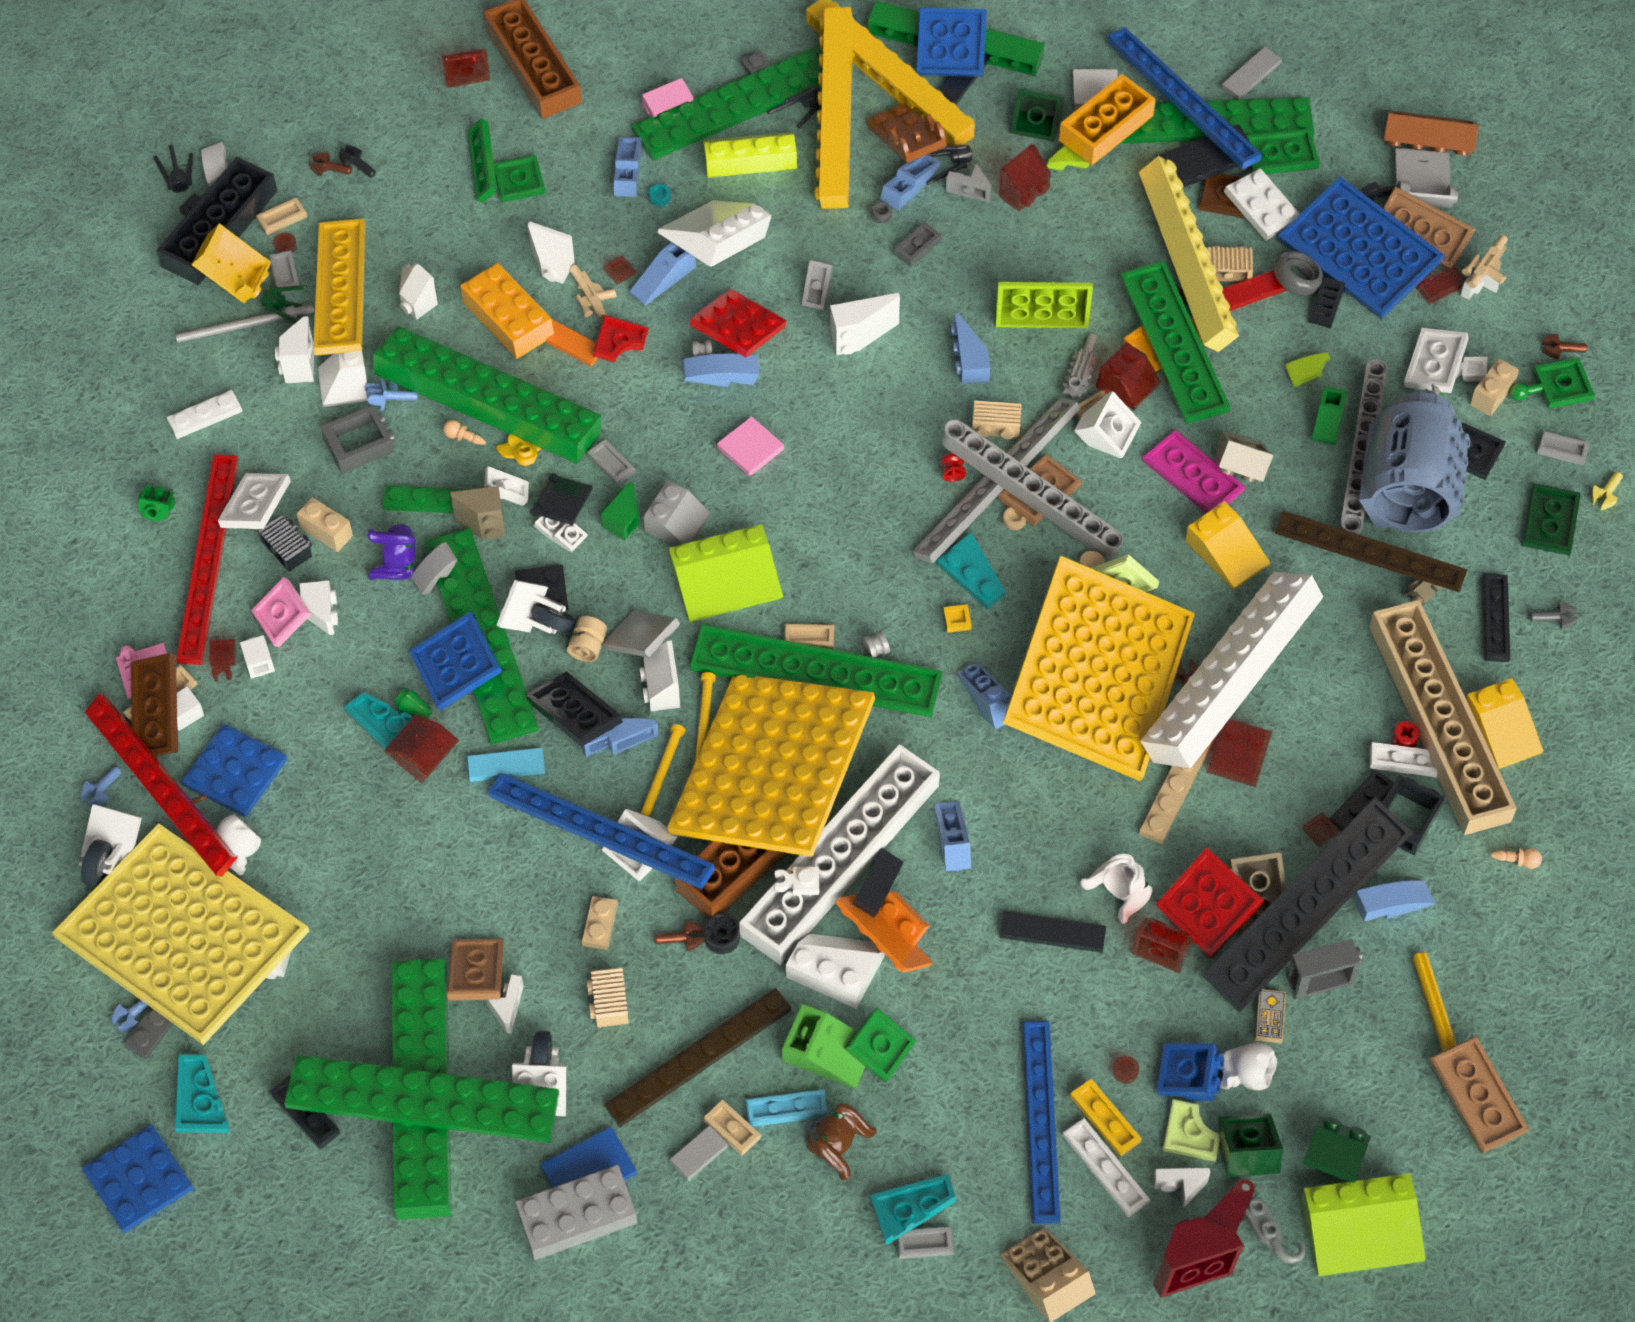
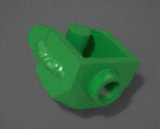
(155, 502)

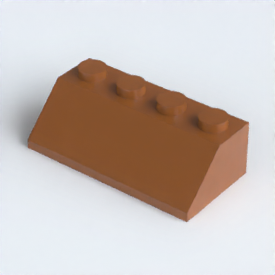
(1430, 131)

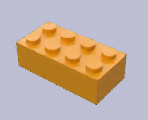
(1107, 119)
(507, 310)

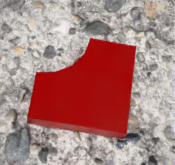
(617, 337)

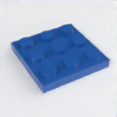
(951, 42)
(455, 661)
(234, 770)
(137, 1178)

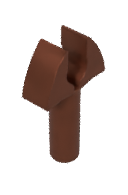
(324, 159)
(1559, 346)
(684, 936)

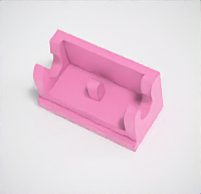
(665, 97)

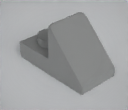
(971, 186)
(817, 284)

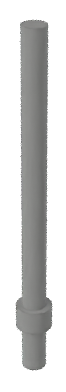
(243, 323)

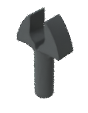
(1558, 615)

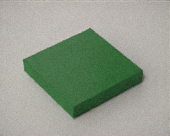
(519, 178)
(880, 1044)

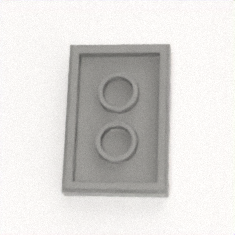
(641, 633)

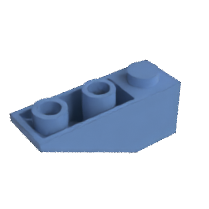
(663, 272)
(971, 353)
(986, 692)

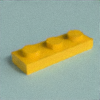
(1105, 1117)

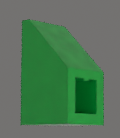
(1329, 415)
(622, 514)

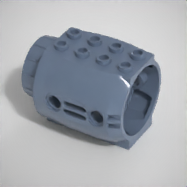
(1415, 464)

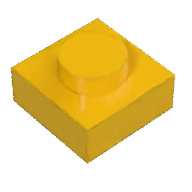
(957, 618)

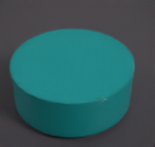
(659, 195)

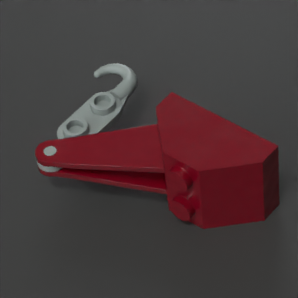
(1210, 1245)

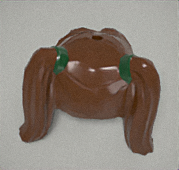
(835, 1133)

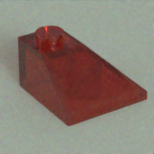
(466, 67)

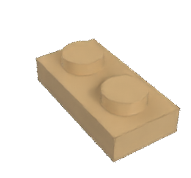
(599, 923)
(732, 1127)

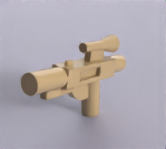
(1488, 265)
(592, 293)

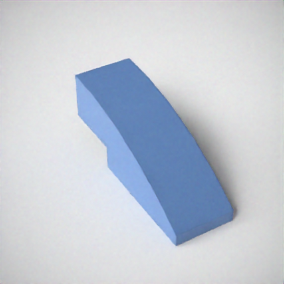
(627, 166)
(909, 181)
(721, 369)
(624, 736)
(1392, 899)

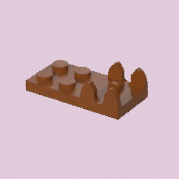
(907, 132)

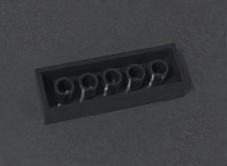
(231, 201)

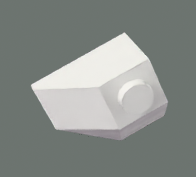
(416, 291)

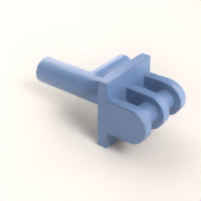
(378, 393)

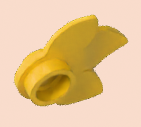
(522, 451)

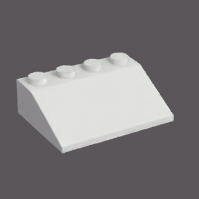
(718, 230)

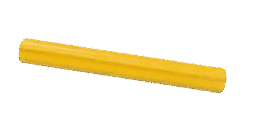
(1434, 1001)

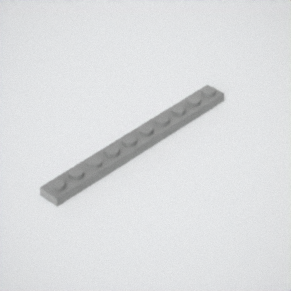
(987, 490)

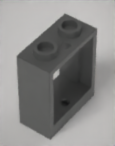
(364, 454)
(1324, 968)

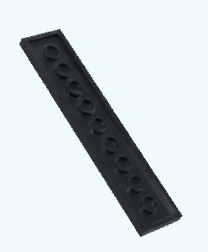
(1307, 904)

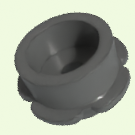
(885, 209)

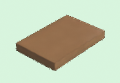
(1052, 473)
(476, 969)

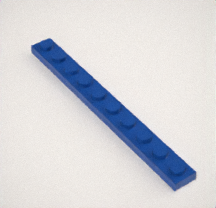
(1184, 98)
(601, 831)

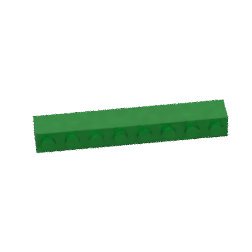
(1005, 49)

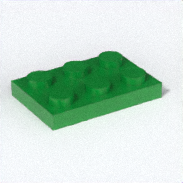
(1285, 151)

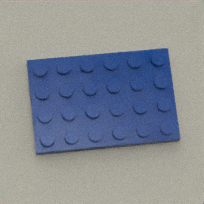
(1361, 247)

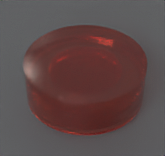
(284, 242)
(1125, 1069)

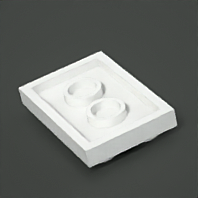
(1262, 203)
(1436, 359)
(254, 501)

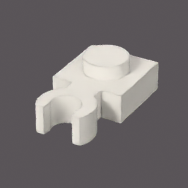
(1473, 368)
(803, 880)

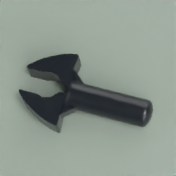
(352, 155)
(1374, 191)

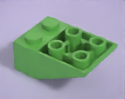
(819, 1045)

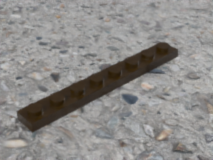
(1371, 551)
(697, 1057)

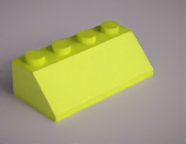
(750, 154)

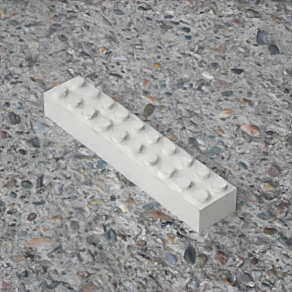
(1231, 669)
(842, 852)

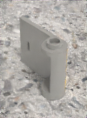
(1425, 176)

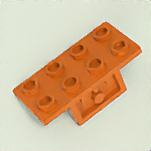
(893, 930)

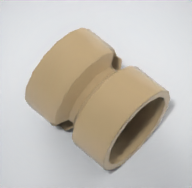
(587, 639)

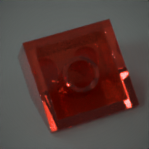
(1024, 179)
(1128, 376)
(421, 746)
(1240, 752)
(1162, 944)

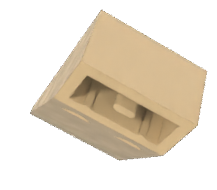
(1049, 1274)

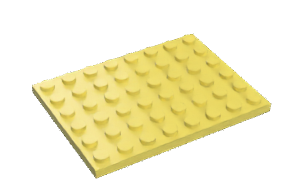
(180, 933)

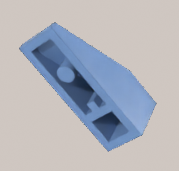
(953, 836)

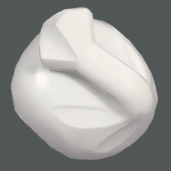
(240, 840)
(1250, 1066)

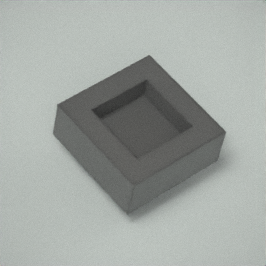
(754, 62)

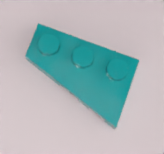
(972, 571)
(377, 718)
(197, 1099)
(910, 1205)

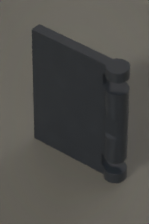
(561, 499)

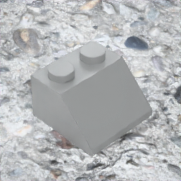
(675, 515)

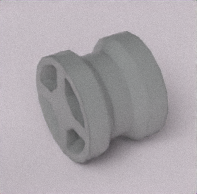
(702, 348)
(875, 645)

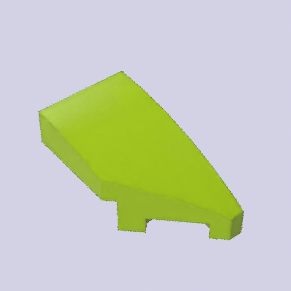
(1066, 157)
(1307, 368)

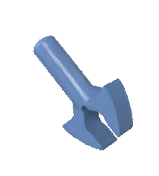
(100, 787)
(130, 1013)

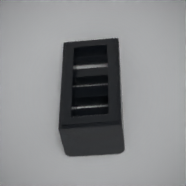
(1331, 289)

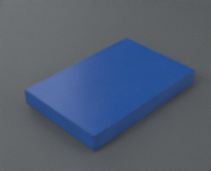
(589, 1158)

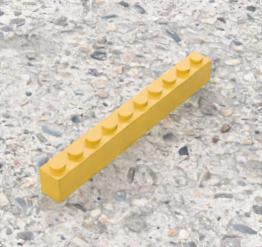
(899, 79)
(836, 108)

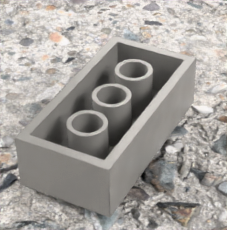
(576, 1212)

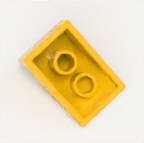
(1226, 545)
(1505, 722)

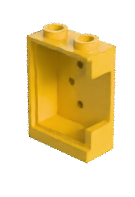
(232, 263)

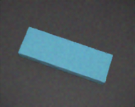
(510, 763)
(786, 1107)

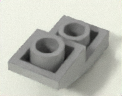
(435, 565)

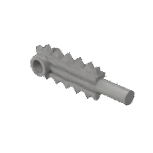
(1080, 370)

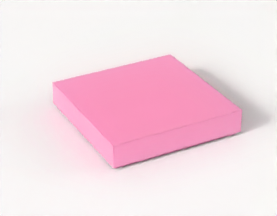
(750, 446)
(281, 612)

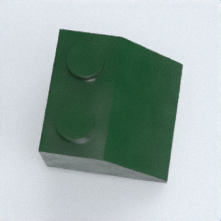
(1037, 114)
(1250, 1145)
(1337, 1149)

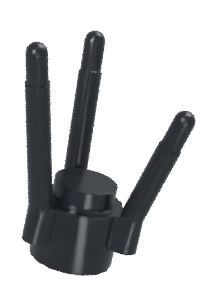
(808, 99)
(959, 154)
(178, 179)

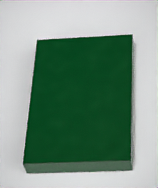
(1551, 519)

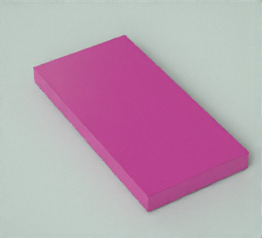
(1192, 472)

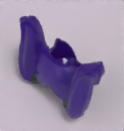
(397, 551)

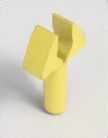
(1607, 491)

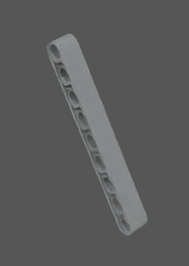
(1370, 401)
(1036, 499)

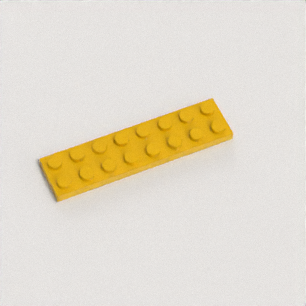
(339, 287)

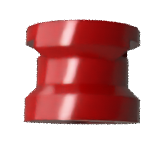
(953, 468)
(1409, 729)

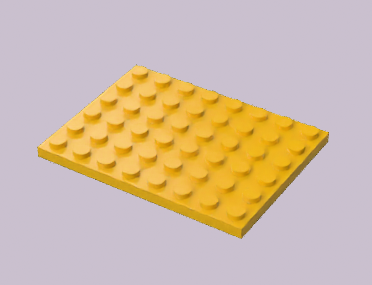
(1098, 667)
(772, 764)

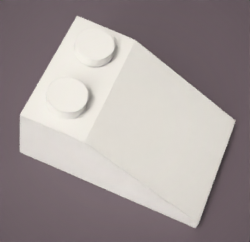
(862, 321)

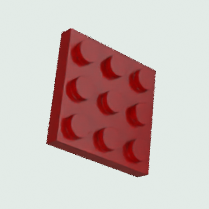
(738, 322)
(1210, 902)

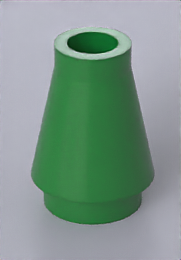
(411, 703)

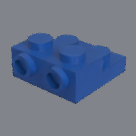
(1190, 1071)

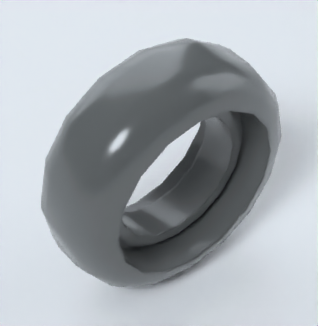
(1291, 281)

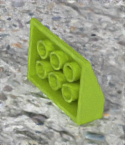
(1043, 304)
(725, 573)
(1363, 1224)

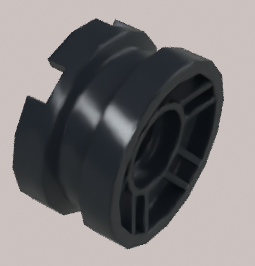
(726, 925)

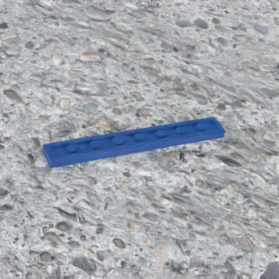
(1041, 1122)

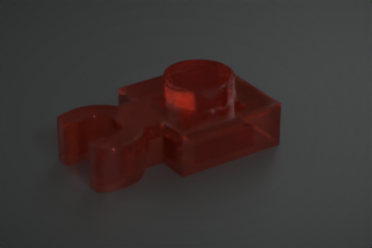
(221, 655)

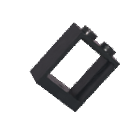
(1425, 797)

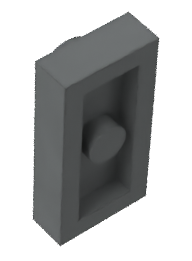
(917, 244)
(148, 1034)

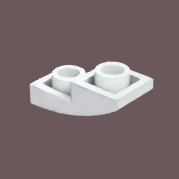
(214, 162)
(561, 533)

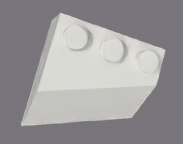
(835, 966)

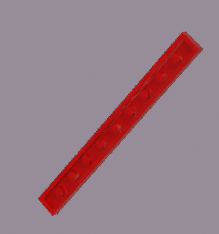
(206, 561)
(161, 785)

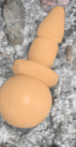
(453, 429)
(1529, 858)

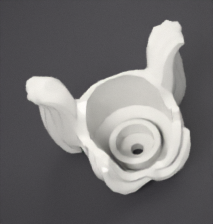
(1125, 881)

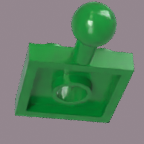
(1554, 393)

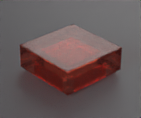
(619, 270)
(1320, 829)

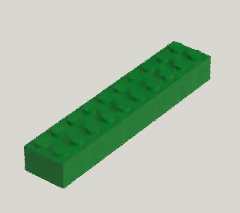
(487, 394)
(421, 1044)

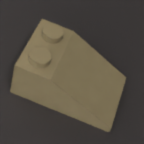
(1264, 875)

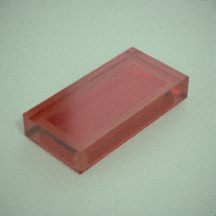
(1441, 285)

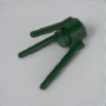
(273, 299)

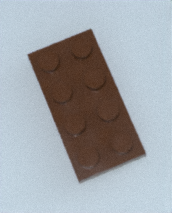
(155, 703)

